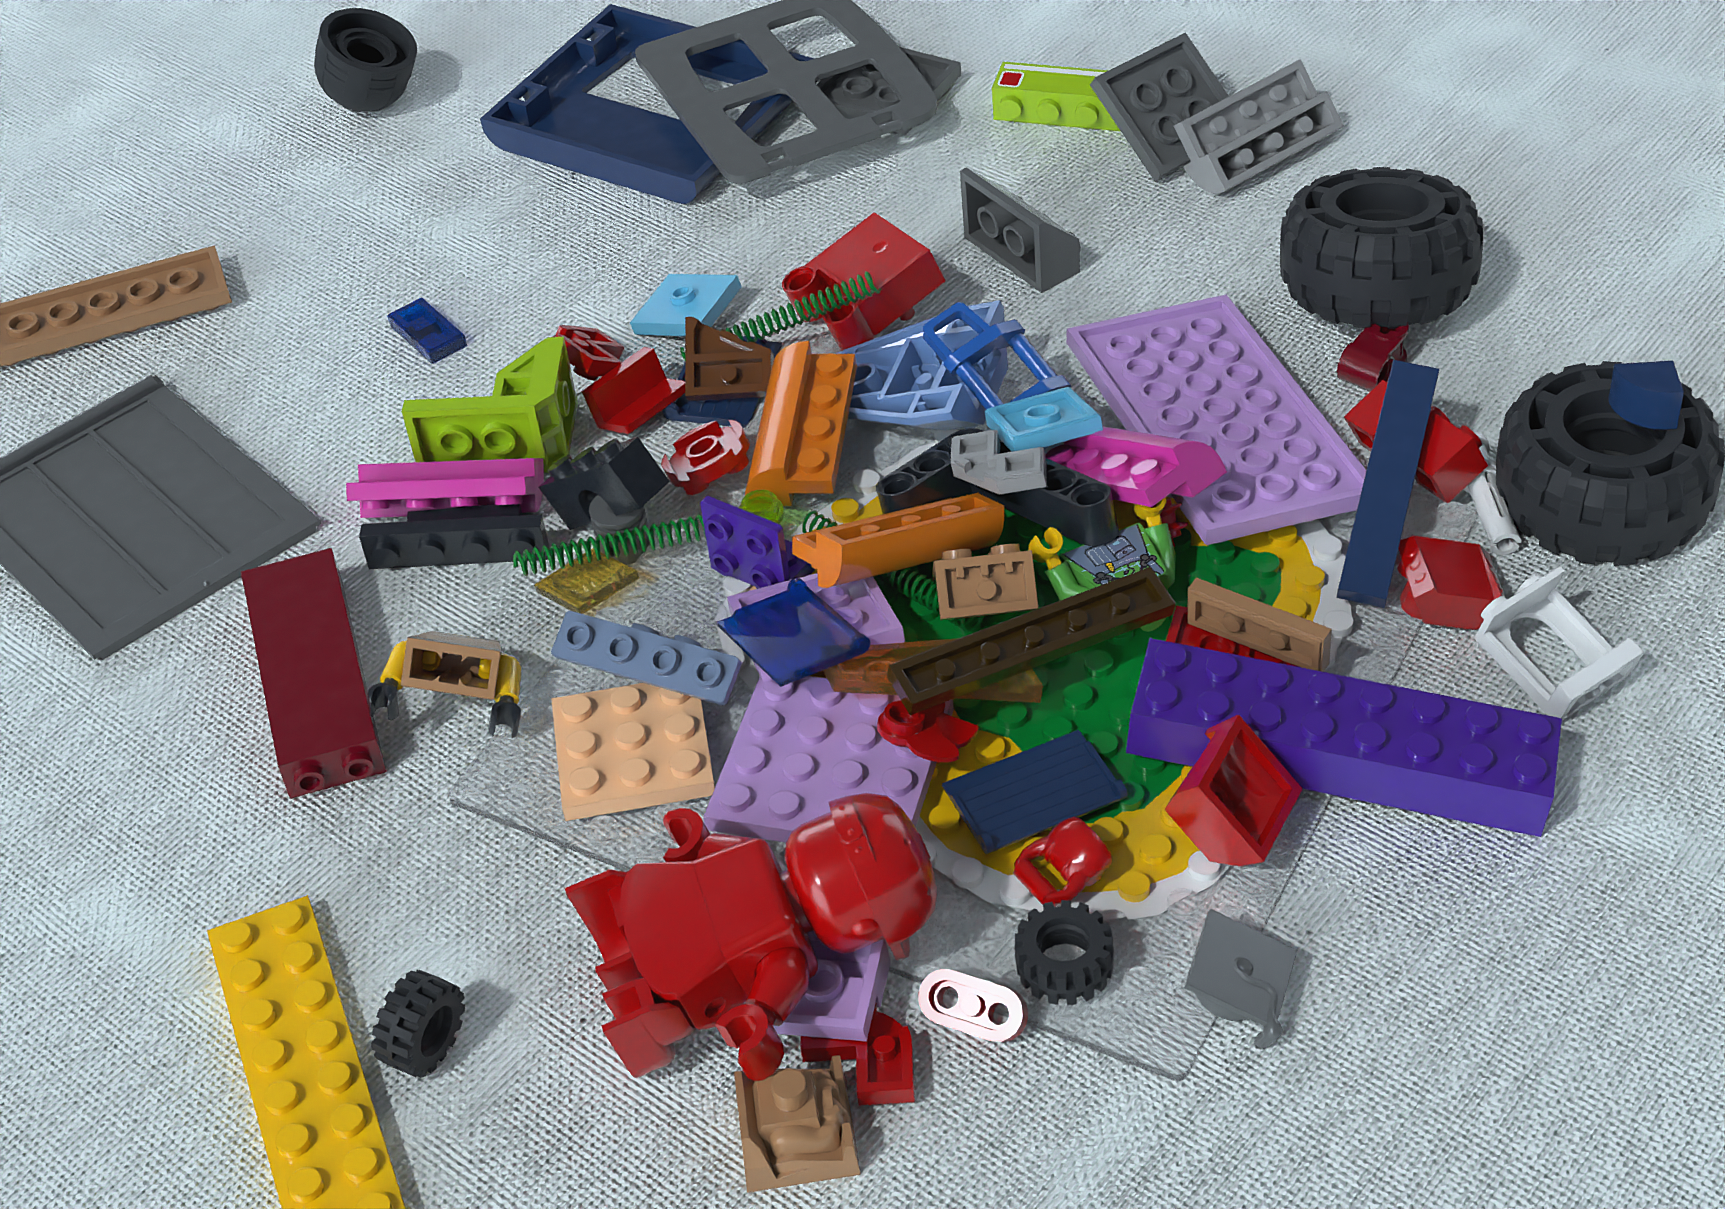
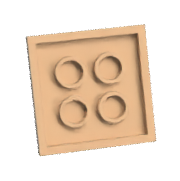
(630, 750)

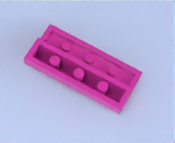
(1141, 465)
(421, 486)

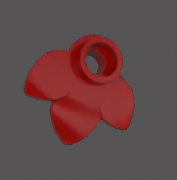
(927, 733)

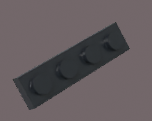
(451, 541)

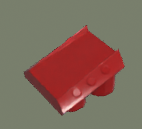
(1446, 581)

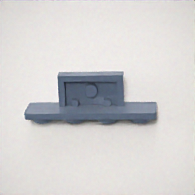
(647, 657)

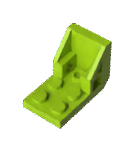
(523, 419)

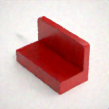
(631, 393)

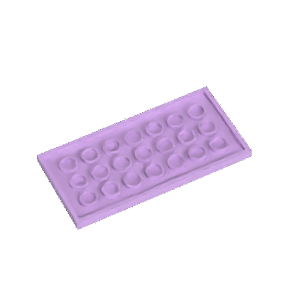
(1214, 381)

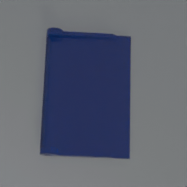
(794, 634)

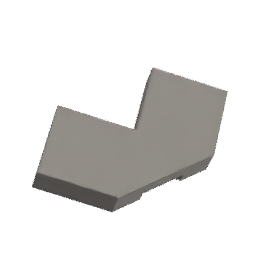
(979, 462)

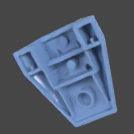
(908, 385)

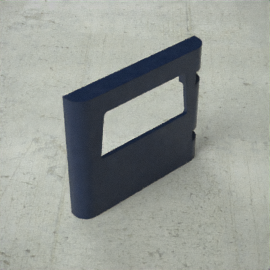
(613, 139)

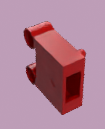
(896, 264)

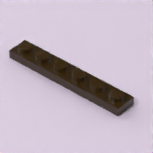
(1030, 640)

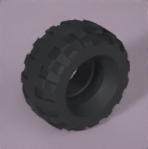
(1381, 247)
(1601, 483)

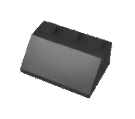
(1017, 233)

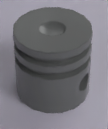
(606, 521)

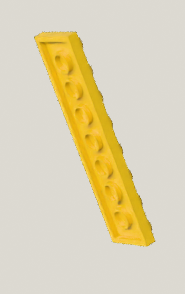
(302, 1063)

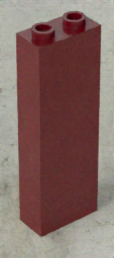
(311, 674)

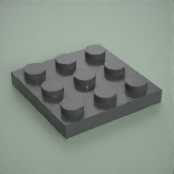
(866, 91)
(1154, 95)

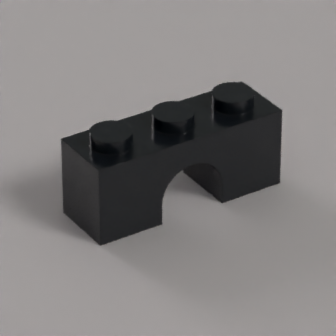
(617, 472)

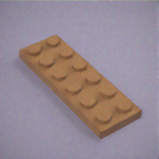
(111, 305)

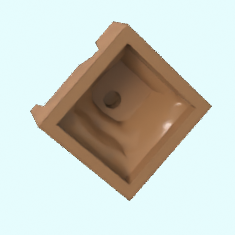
(796, 1127)

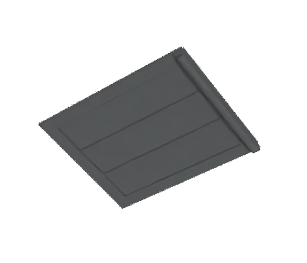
(136, 516)

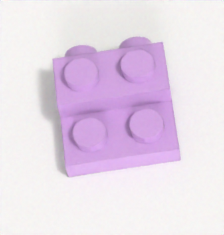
(841, 993)

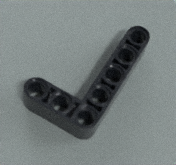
(1069, 502)

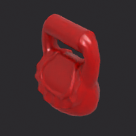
(1073, 852)

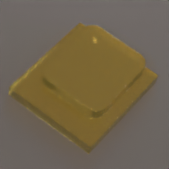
(588, 584)

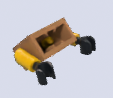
(452, 666)

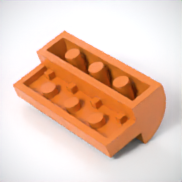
(802, 423)
(900, 539)

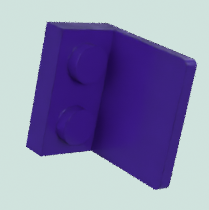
(749, 546)

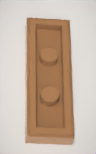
(1259, 626)

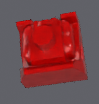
(1234, 796)

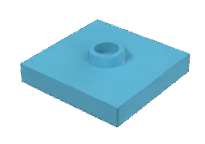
(685, 296)
(1043, 420)

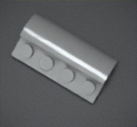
(1256, 128)

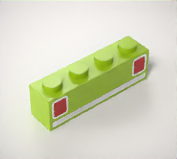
(1049, 96)

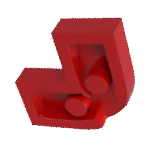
(590, 350)
(882, 1061)

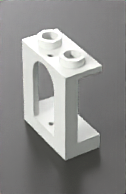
(1542, 601)

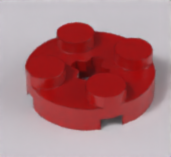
(706, 456)

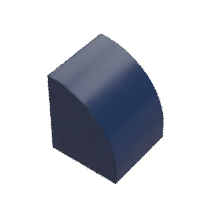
(1647, 394)

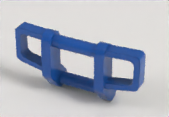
(989, 339)

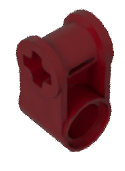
(1371, 356)

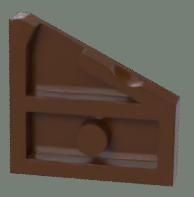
(723, 365)

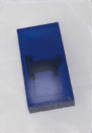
(427, 330)

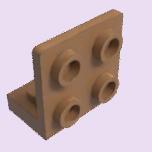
(985, 583)

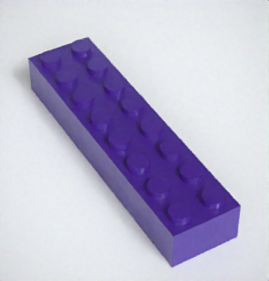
(1354, 735)

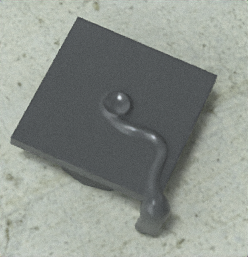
(1241, 974)

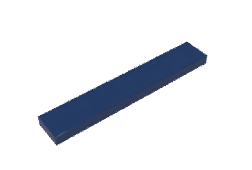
(1388, 484)

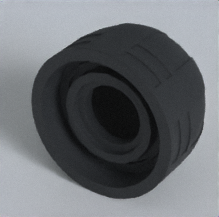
(363, 58)

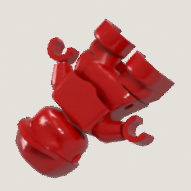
(732, 928)

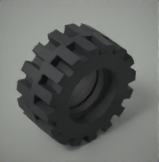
(1070, 977)
(418, 1023)

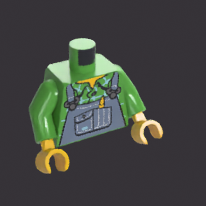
(1097, 565)

